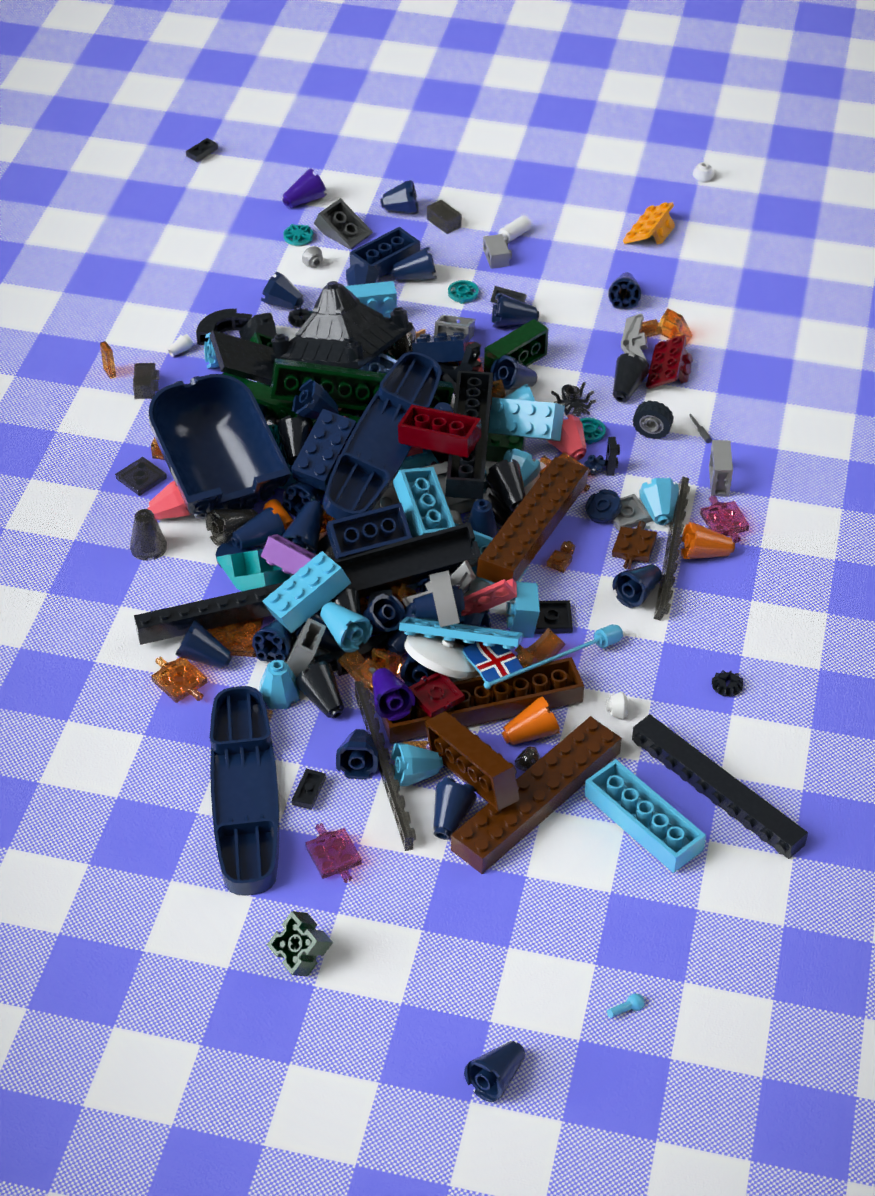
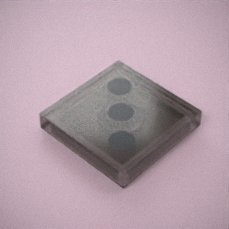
(141, 476)

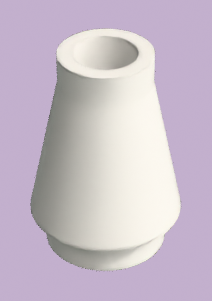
(181, 345)

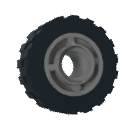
(653, 419)

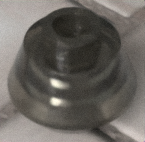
(527, 758)

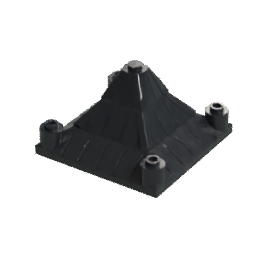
(342, 331)

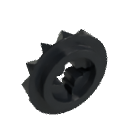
(294, 316)
(733, 688)

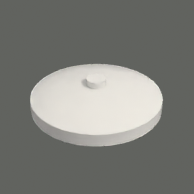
(440, 656)

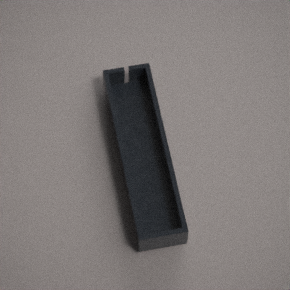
(410, 559)

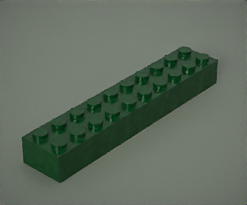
(346, 386)

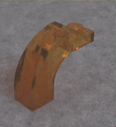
(544, 648)

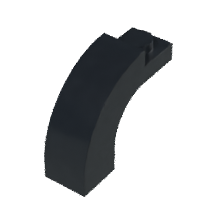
(221, 321)
(468, 363)

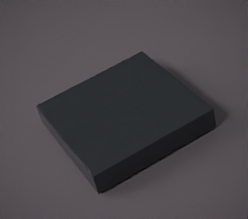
(555, 616)

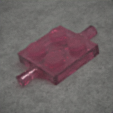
(725, 518)
(333, 853)

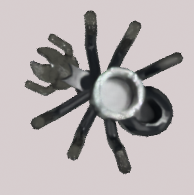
(571, 396)

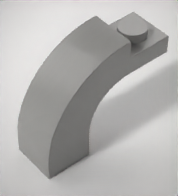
(444, 598)

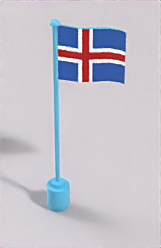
(500, 664)

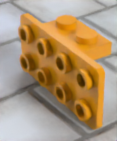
(654, 222)

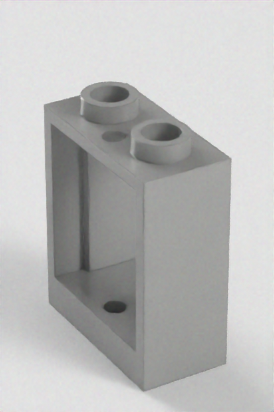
(449, 325)
(720, 468)

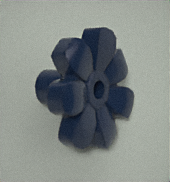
(595, 464)

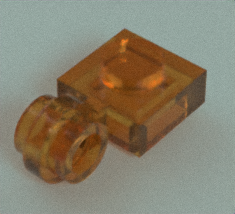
(561, 559)

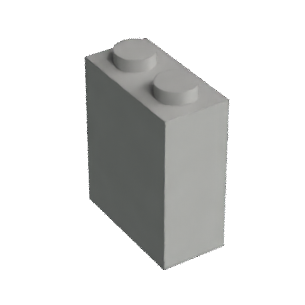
(305, 646)

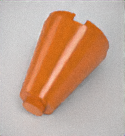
(704, 543)
(531, 724)

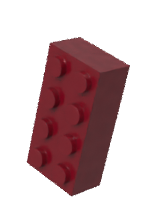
(439, 430)

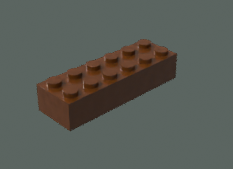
(473, 760)

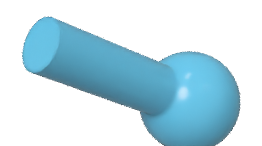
(634, 1002)

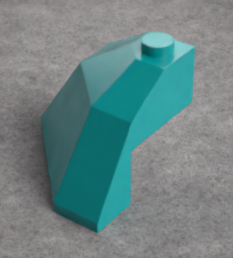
(250, 570)

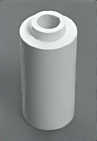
(515, 228)

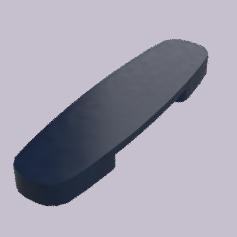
(373, 449)
(244, 791)

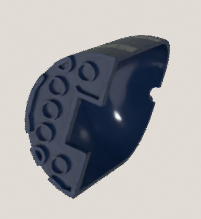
(216, 444)

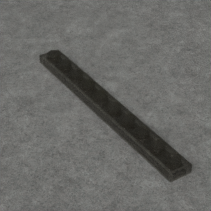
(671, 552)
(386, 770)

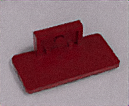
(669, 362)

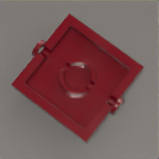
(436, 694)

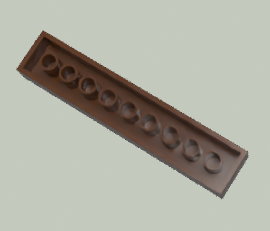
(532, 521)
(555, 681)
(541, 791)

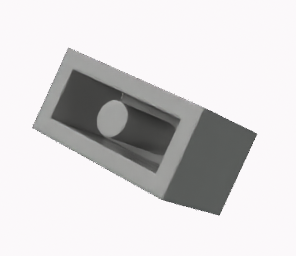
(496, 251)

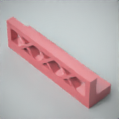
(490, 597)

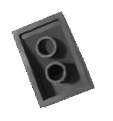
(342, 224)

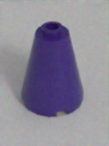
(304, 190)
(391, 695)

